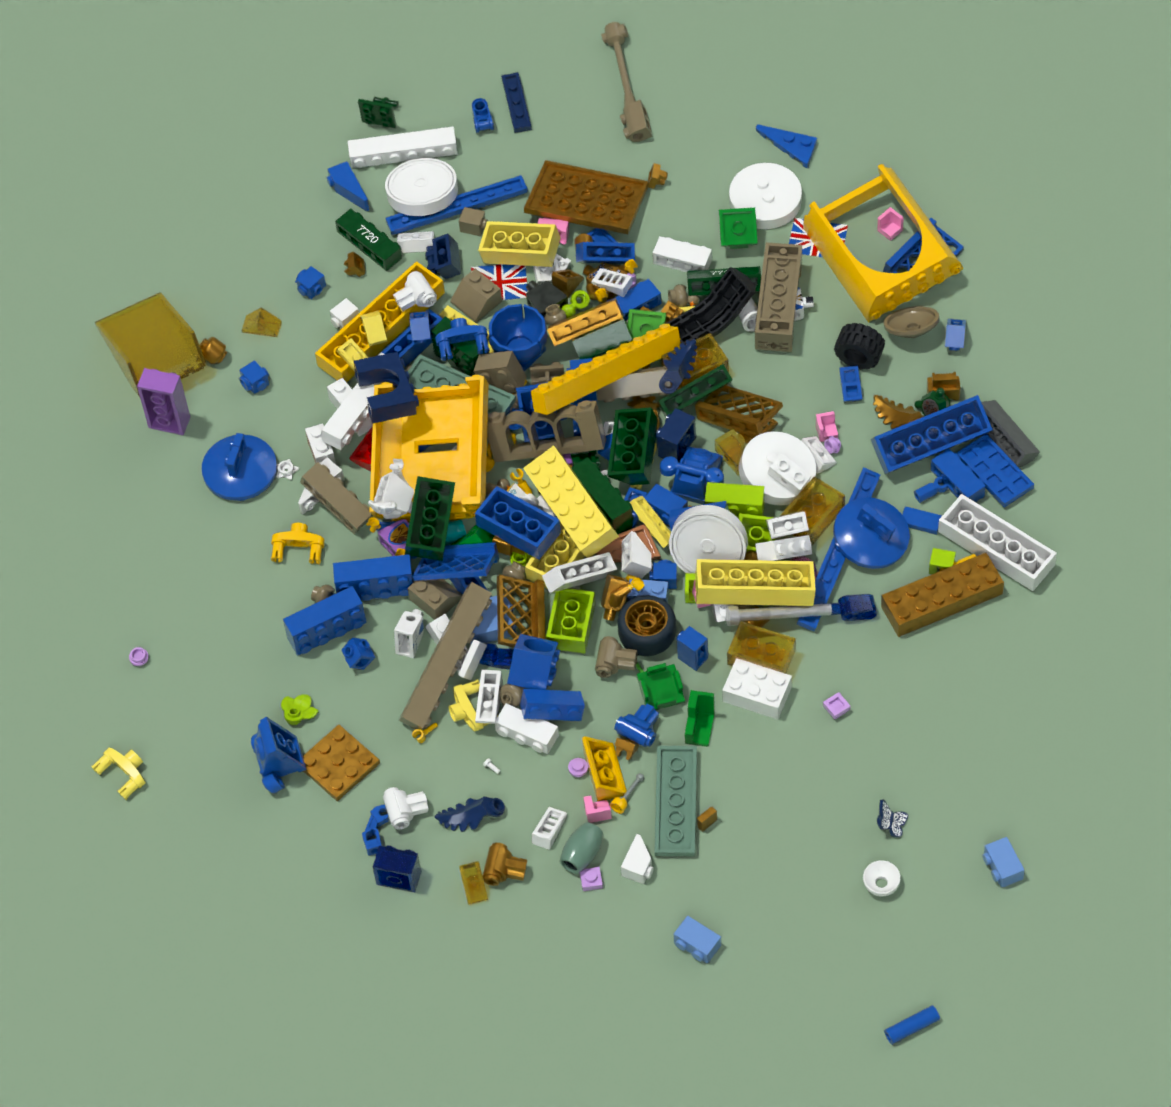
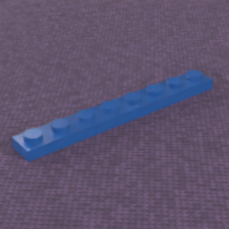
(472, 199)

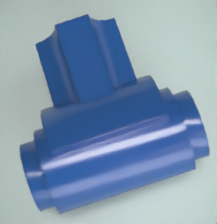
(638, 726)

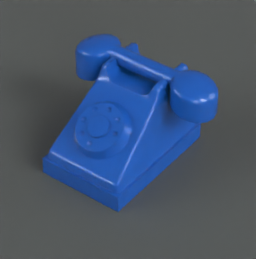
(525, 404)
(693, 473)
(276, 754)

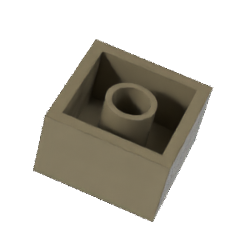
(501, 370)

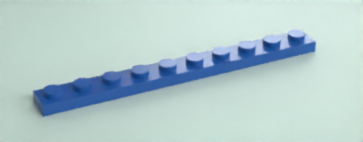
(834, 558)

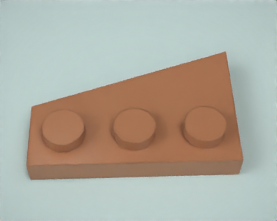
(615, 546)

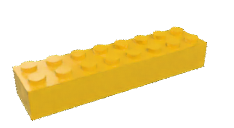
(393, 320)

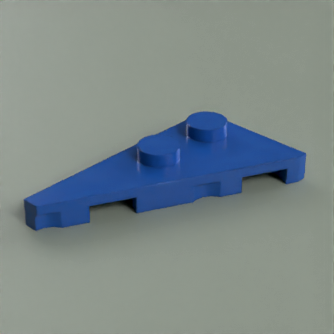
(794, 144)

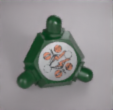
(933, 402)

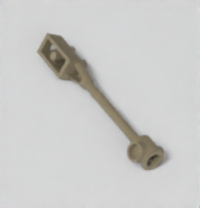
(635, 113)

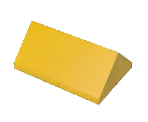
(603, 769)

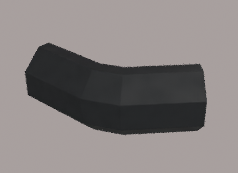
(717, 309)

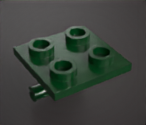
(378, 111)

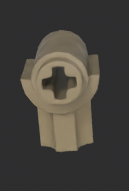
(614, 657)

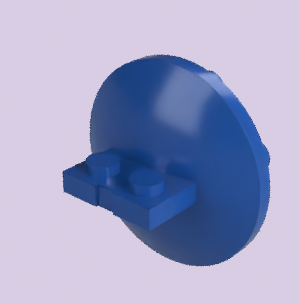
(239, 467)
(871, 533)

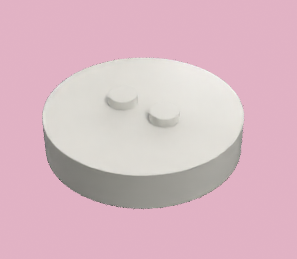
(421, 187)
(769, 189)
(760, 455)
(706, 534)

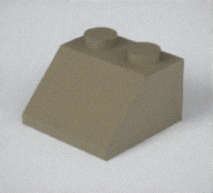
(476, 295)
(434, 596)

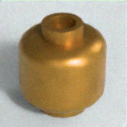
(213, 350)

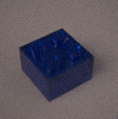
(397, 868)

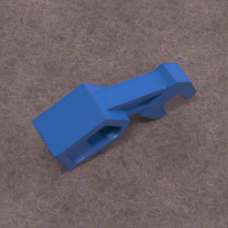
(371, 829)

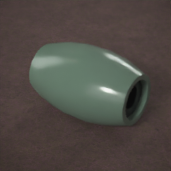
(581, 847)

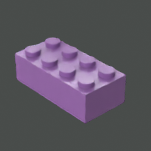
(163, 401)

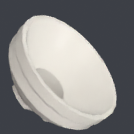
(881, 870)

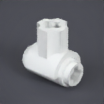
(416, 291)
(403, 807)

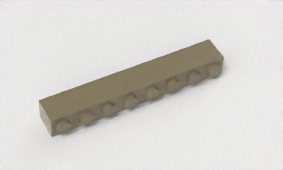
(445, 656)

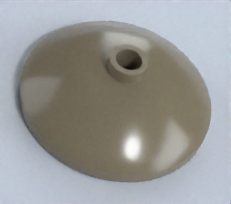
(911, 321)

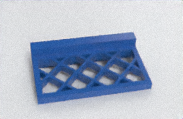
(911, 246)
(463, 556)

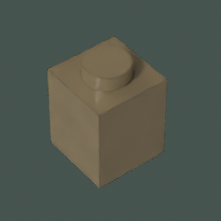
(472, 221)

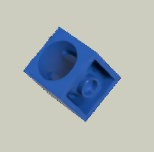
(533, 663)

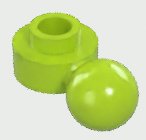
(570, 308)

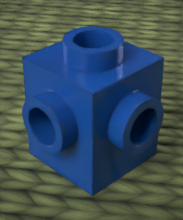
(358, 653)

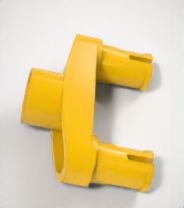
(297, 538)

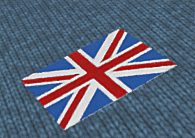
(799, 237)
(508, 278)

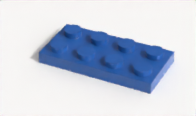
(996, 469)

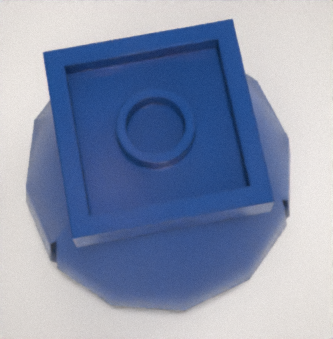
(522, 335)

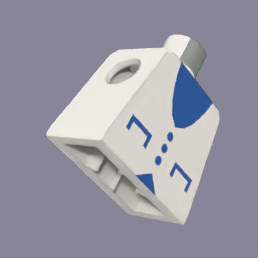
(409, 625)

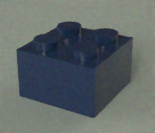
(676, 435)

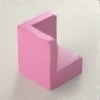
(890, 223)
(826, 426)
(596, 811)

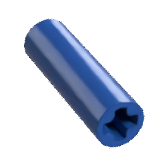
(912, 1024)

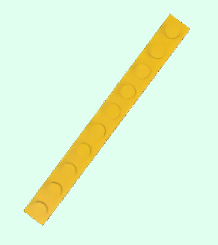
(604, 369)

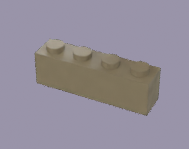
(640, 382)
(336, 497)

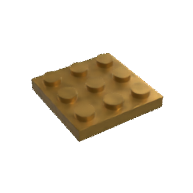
(339, 762)

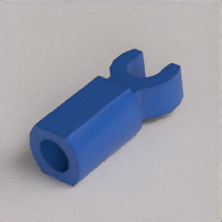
(930, 490)

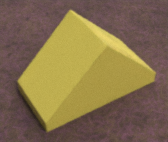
(373, 328)

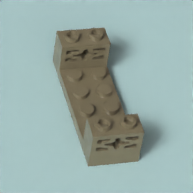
(778, 297)

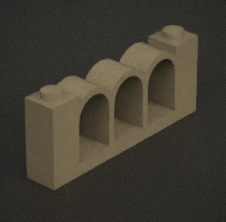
(585, 414)

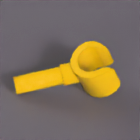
(421, 739)

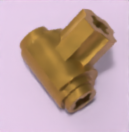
(502, 865)

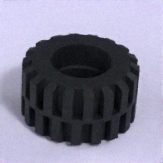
(859, 346)

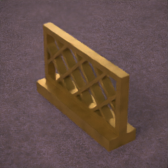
(734, 419)
(533, 600)

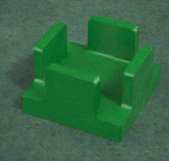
(738, 227)
(661, 686)

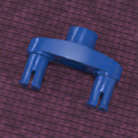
(461, 332)

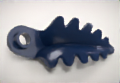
(678, 366)
(470, 813)

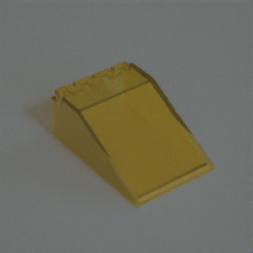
(151, 338)

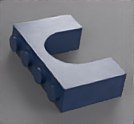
(389, 369)

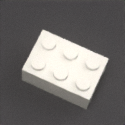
(757, 688)

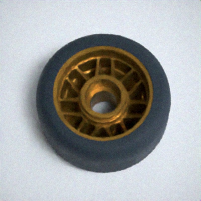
(647, 625)

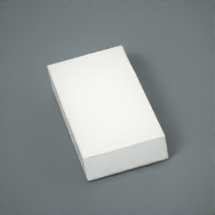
(472, 659)

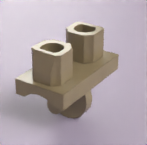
(544, 374)

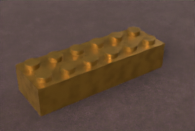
(942, 594)

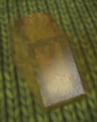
(731, 447)

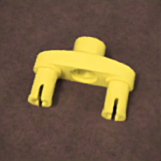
(462, 708)
(127, 763)

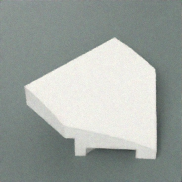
(545, 273)

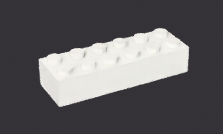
(1006, 546)

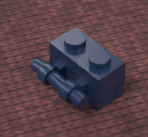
(443, 257)

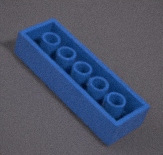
(931, 434)

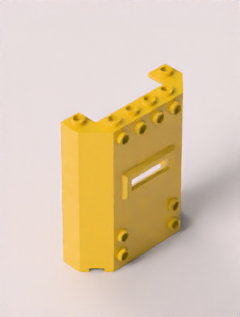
(442, 417)

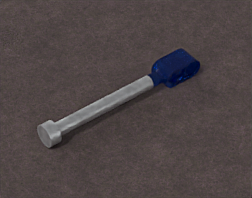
(849, 606)

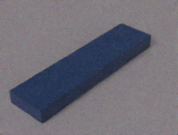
(516, 102)

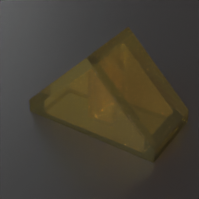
(261, 323)
(473, 882)

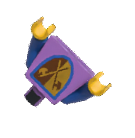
(391, 535)

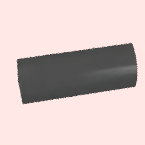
(1009, 435)

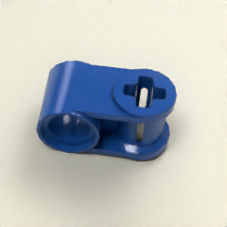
(481, 115)

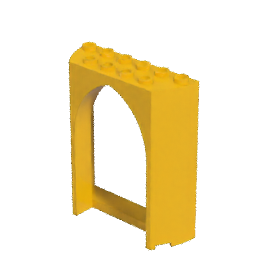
(870, 289)

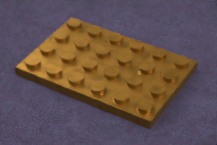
(586, 197)

